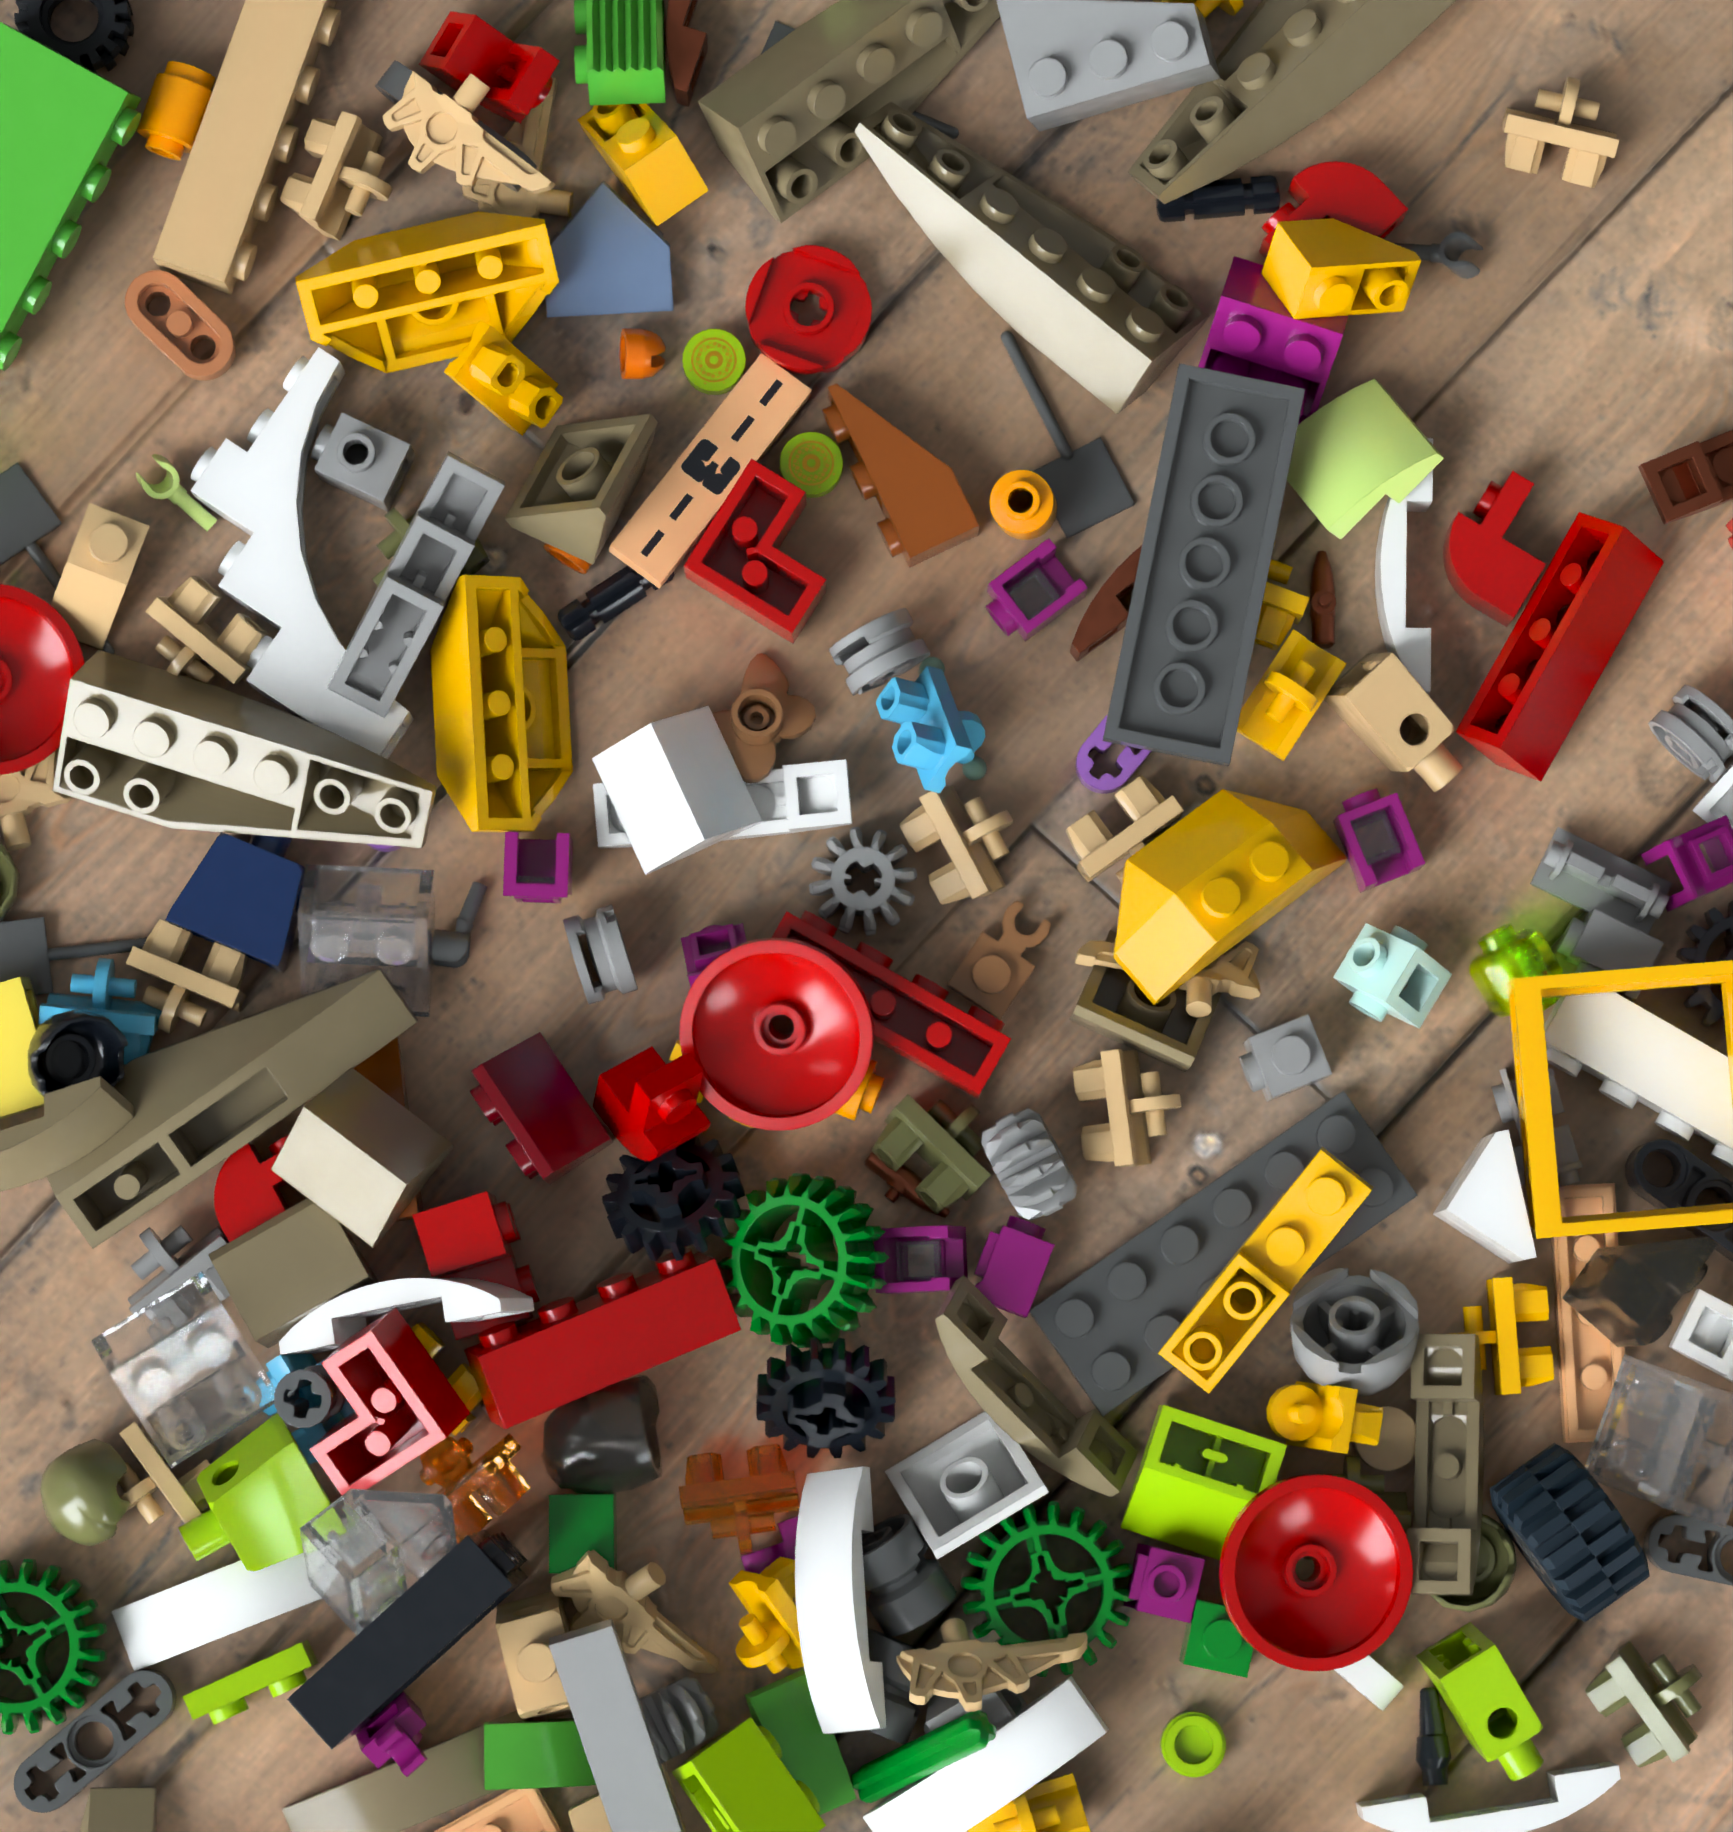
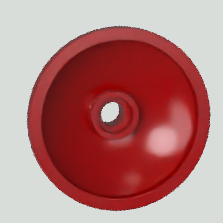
(35, 674)
(769, 1075)
(1356, 1582)

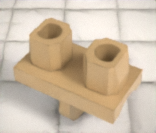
(1586, 145)
(343, 178)
(184, 617)
(966, 842)
(1101, 850)
(162, 959)
(1133, 1108)
(182, 1494)

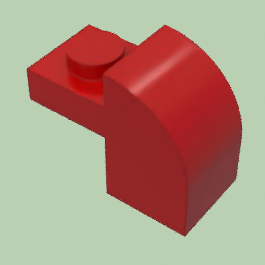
(513, 71)
(1340, 193)
(1483, 565)
(651, 1103)
(248, 1190)

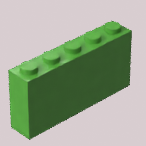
(53, 158)

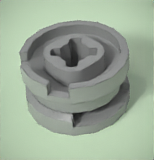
(879, 651)
(1696, 733)
(606, 951)

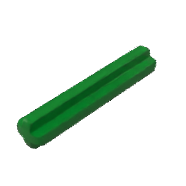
(923, 1756)

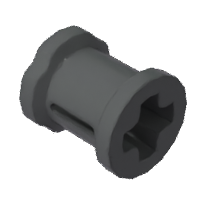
(296, 1410)

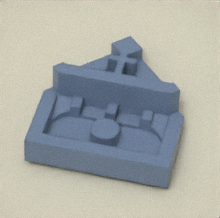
(609, 261)

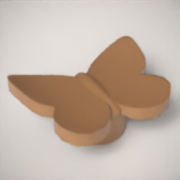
(762, 718)

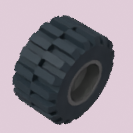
(1569, 1532)

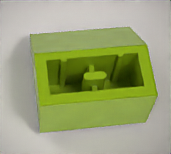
(1197, 1480)
(745, 1785)

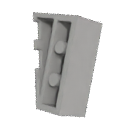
(1102, 54)

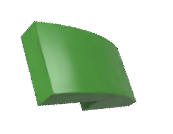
(807, 1753)
(534, 1755)

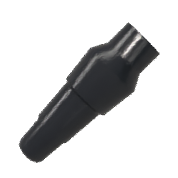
(1432, 1744)

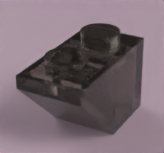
(1636, 1286)

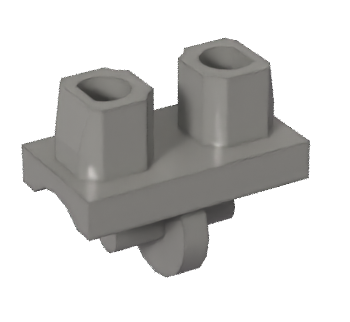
(175, 1270)

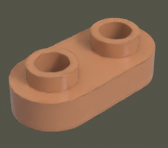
(181, 326)

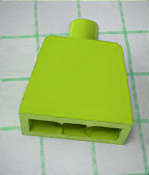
(257, 1499)
(1475, 1684)

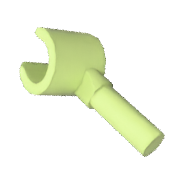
(178, 495)

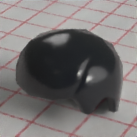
(75, 1049)

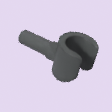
(1449, 253)
(453, 947)

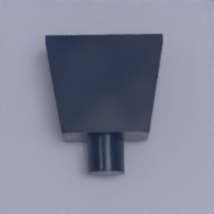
(244, 898)

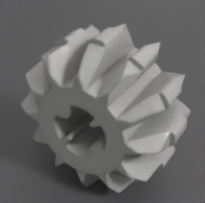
(865, 860)
(1029, 1164)
(679, 1717)

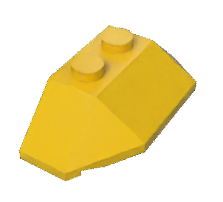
(425, 287)
(500, 705)
(1214, 885)

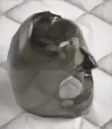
(605, 1439)

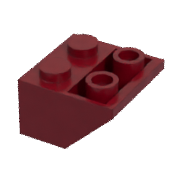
(541, 1108)

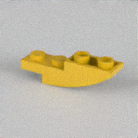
(1265, 1270)

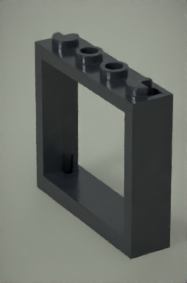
(409, 1636)

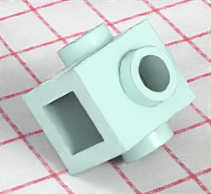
(1382, 966)

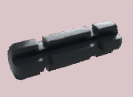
(1224, 199)
(605, 602)

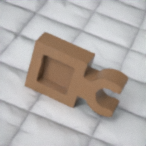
(994, 969)

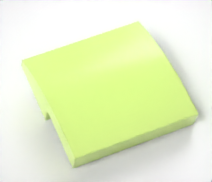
(1357, 454)

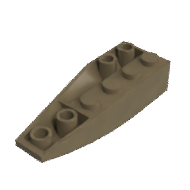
(1275, 80)
(796, 106)
(1035, 261)
(226, 762)
(221, 1092)

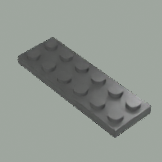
(1203, 565)
(1133, 1300)

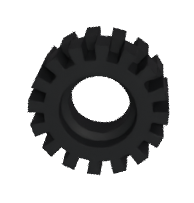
(93, 52)

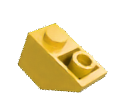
(644, 158)
(1337, 270)

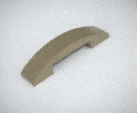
(72, 1126)
(1020, 1404)
(1447, 1464)
(393, 1802)

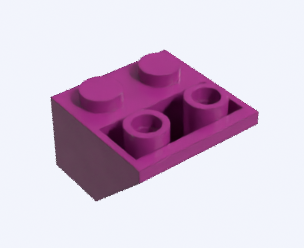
(1262, 340)

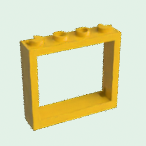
(1534, 1094)

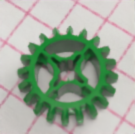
(783, 1305)
(1033, 1532)
(36, 1671)

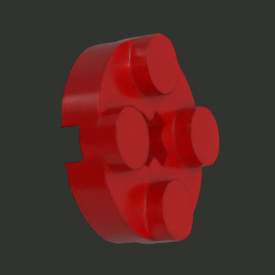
(793, 277)

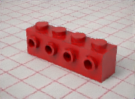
(1560, 646)
(914, 1013)
(601, 1338)

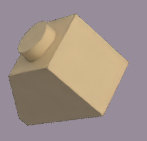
(98, 573)

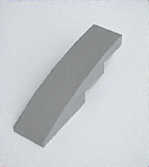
(416, 585)

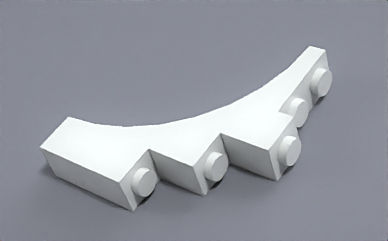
(271, 573)

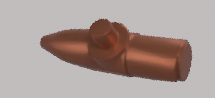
(1322, 602)
(900, 1182)

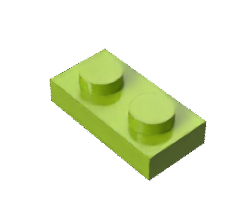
(226, 1696)

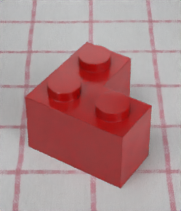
(742, 559)
(473, 1242)
(397, 1400)

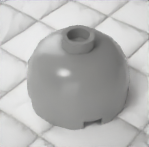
(1354, 1330)

